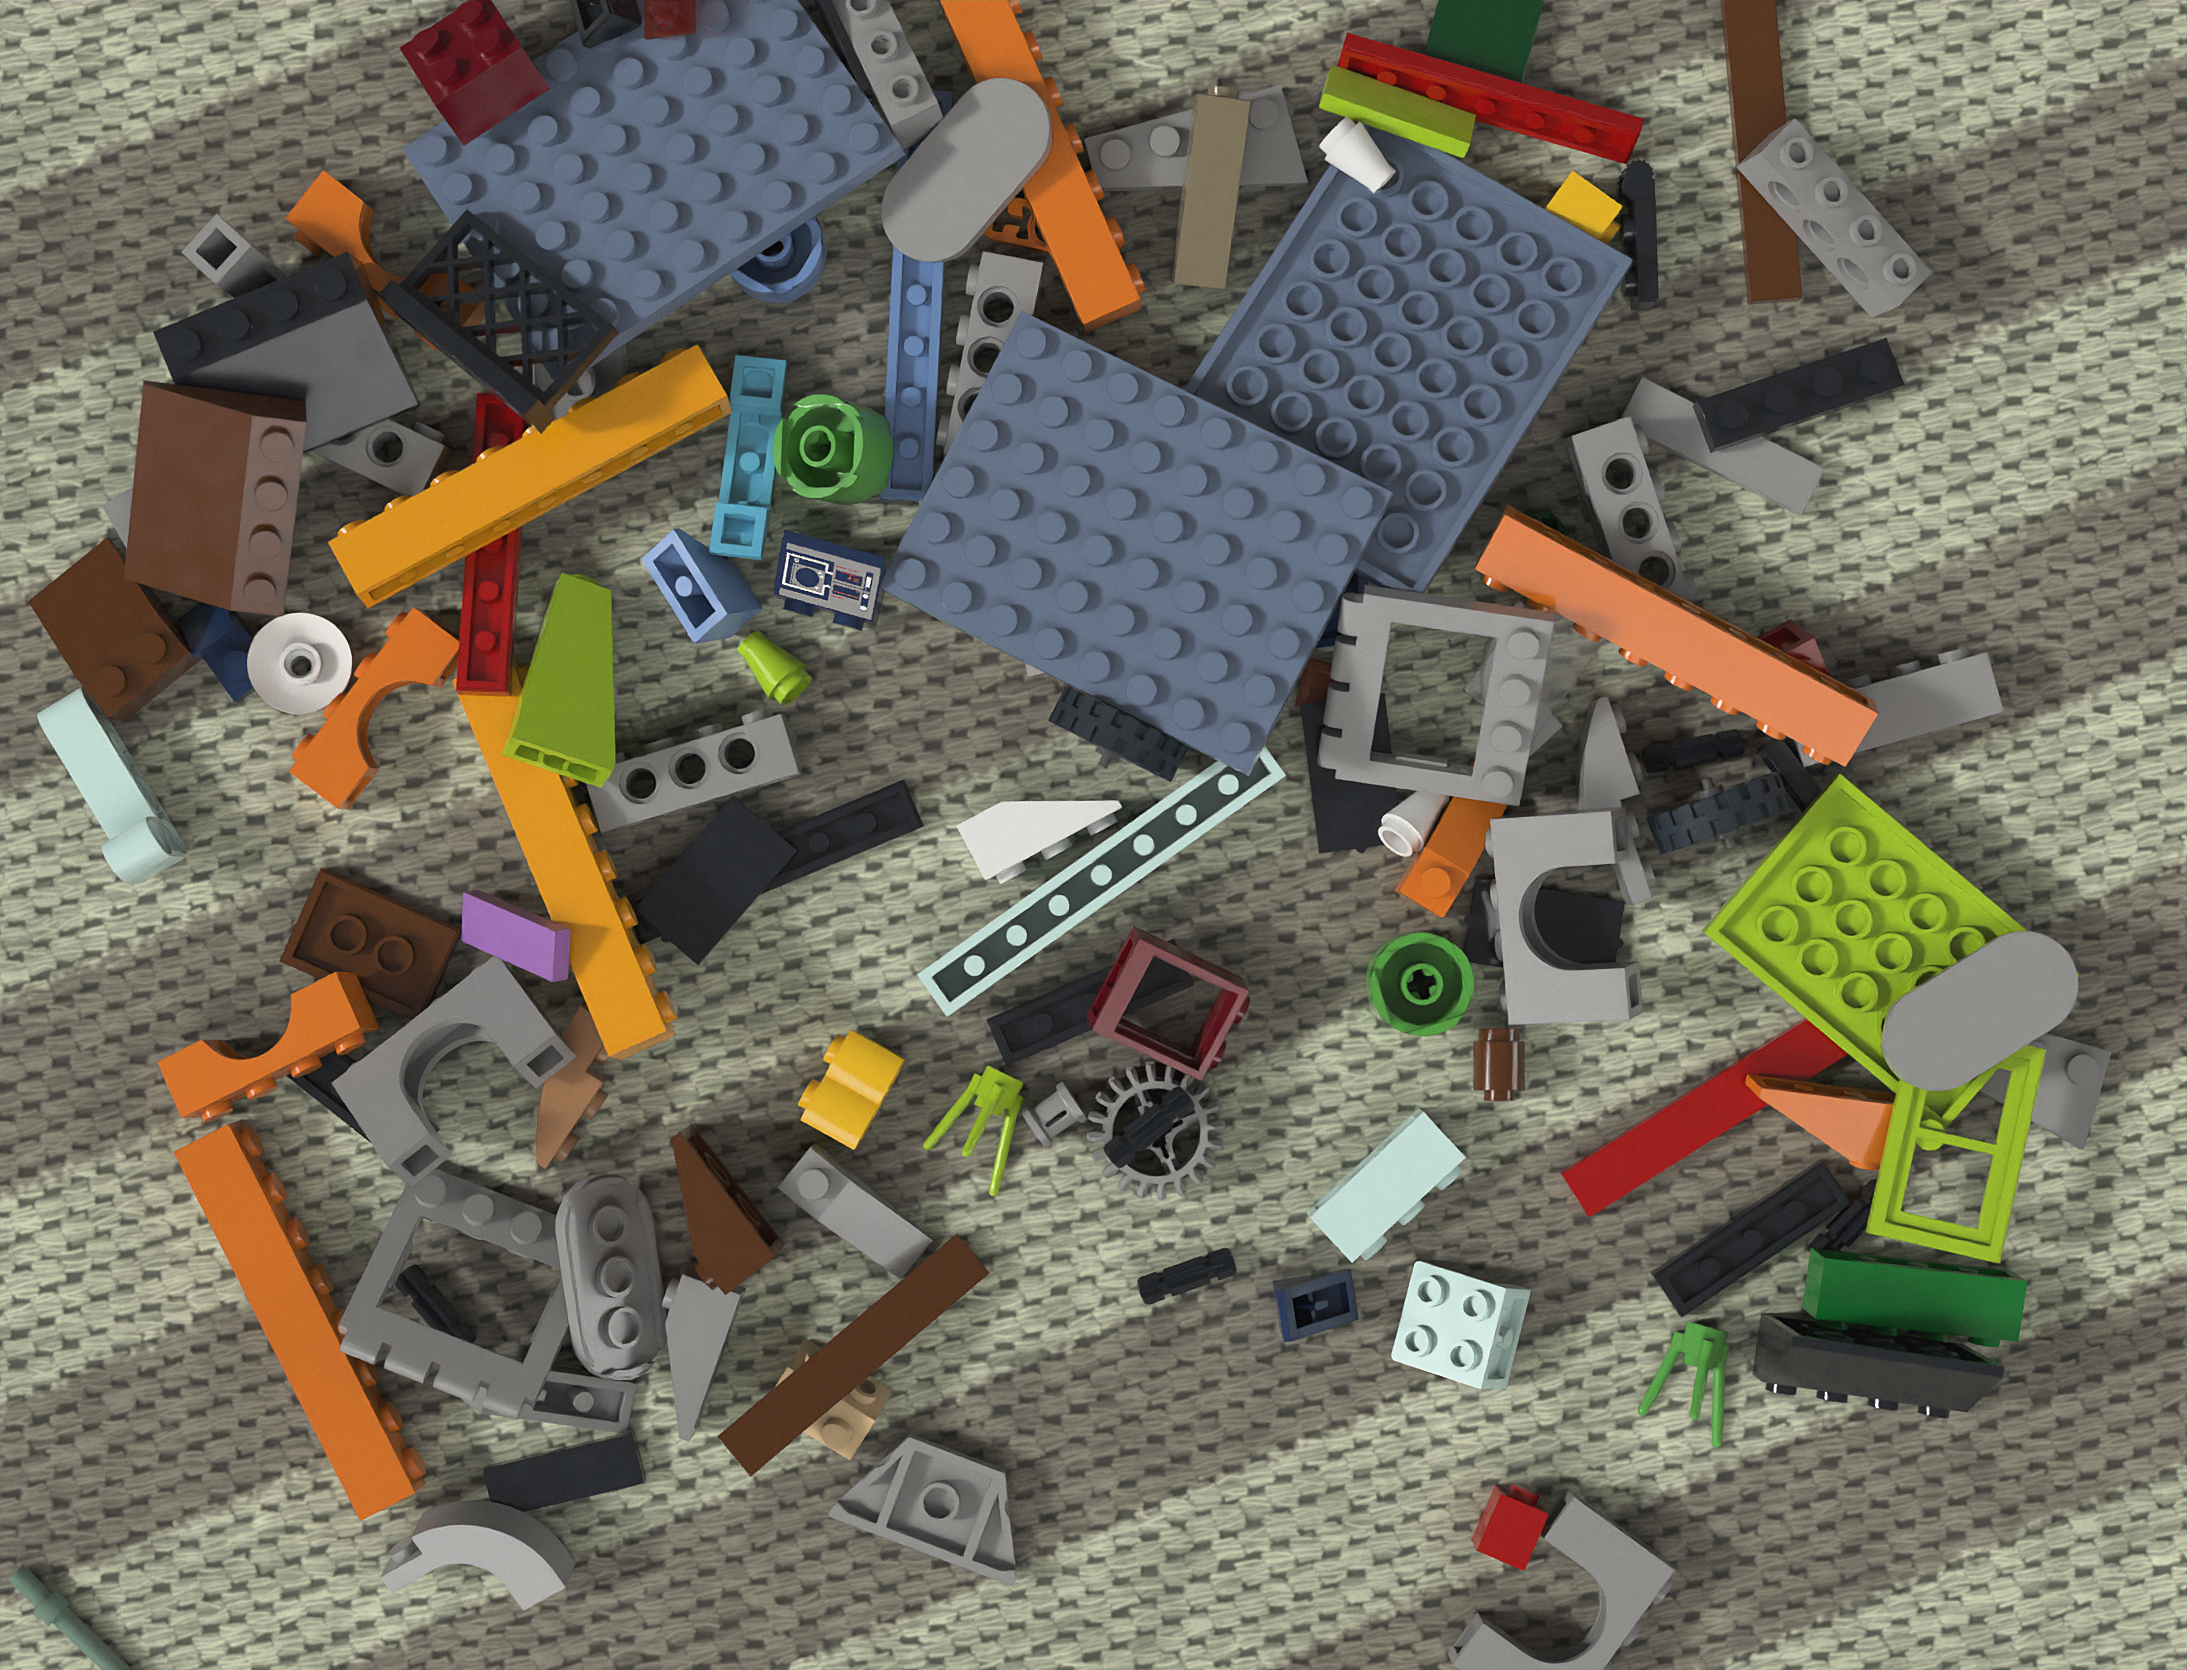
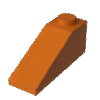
(1449, 854)
(1840, 1116)

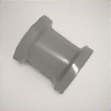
(1054, 1114)

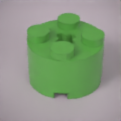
(834, 450)
(1444, 998)

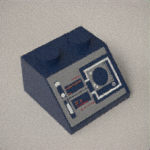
(830, 579)

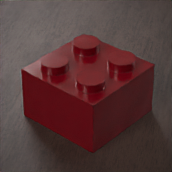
(474, 69)

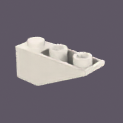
(1019, 829)

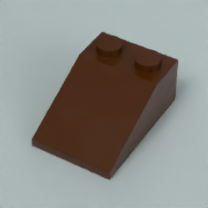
(113, 632)
(722, 1221)

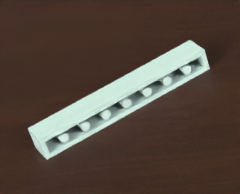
(1094, 880)

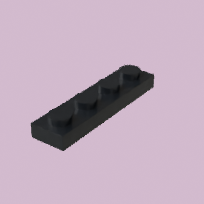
(1798, 395)

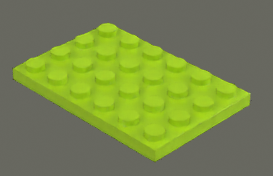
(1852, 921)

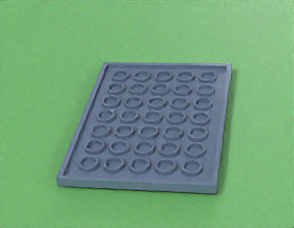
(661, 162)
(1412, 340)
(1136, 542)

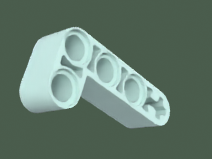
(137, 827)

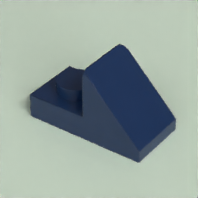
(223, 643)

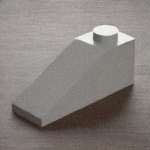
(854, 1211)
(696, 1340)
(575, 1400)

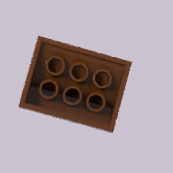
(216, 495)

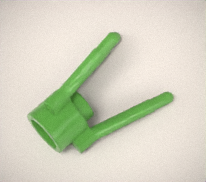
(1704, 1349)

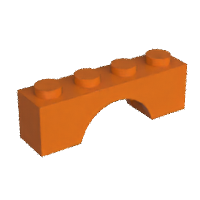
(341, 222)
(338, 757)
(322, 1020)

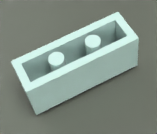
(1387, 1187)

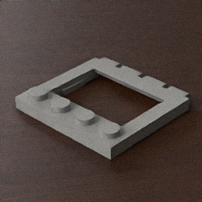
(1508, 710)
(419, 1348)

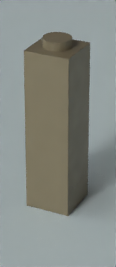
(1210, 188)

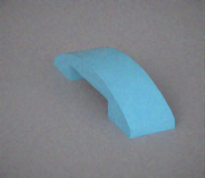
(749, 466)

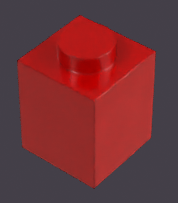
(1510, 1525)

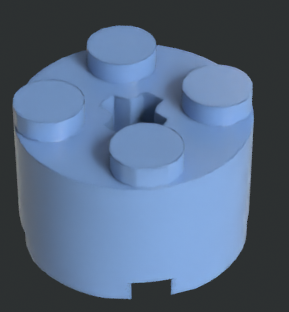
(789, 273)

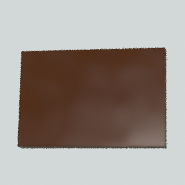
(385, 942)

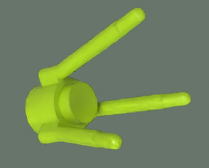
(995, 1094)

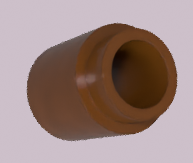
(1499, 1063)

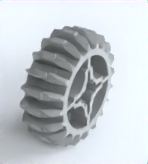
(1173, 1170)

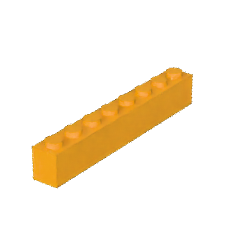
(530, 475)
(575, 885)

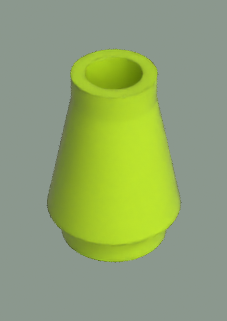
(776, 670)

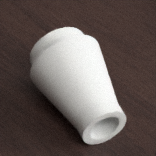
(1357, 155)
(1411, 822)

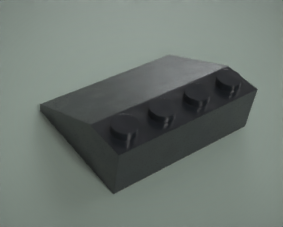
(299, 339)
(1871, 1366)

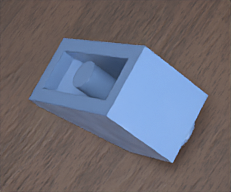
(701, 587)

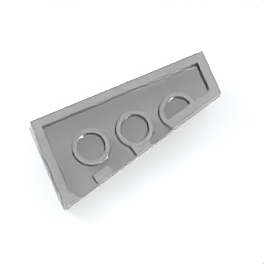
(1155, 151)
(2066, 1088)

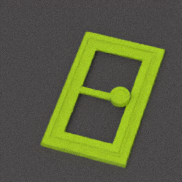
(1908, 1130)

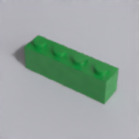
(1914, 1296)

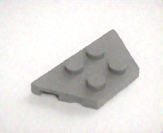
(938, 1506)

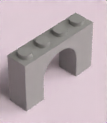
(1539, 982)
(389, 1082)
(1627, 1581)

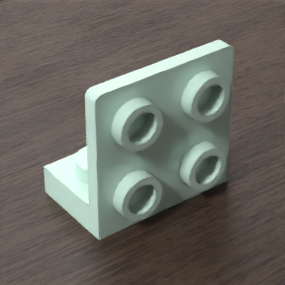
(1460, 1326)

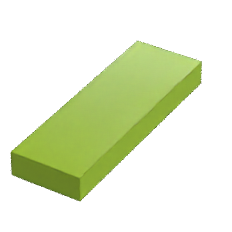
(1397, 111)

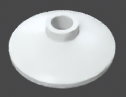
(296, 638)

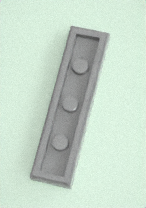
(1753, 465)

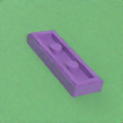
(515, 935)

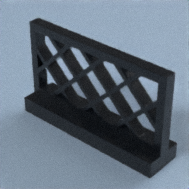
(469, 352)

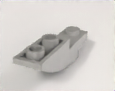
(1604, 779)

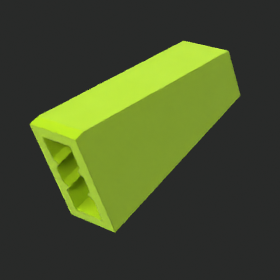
(568, 690)

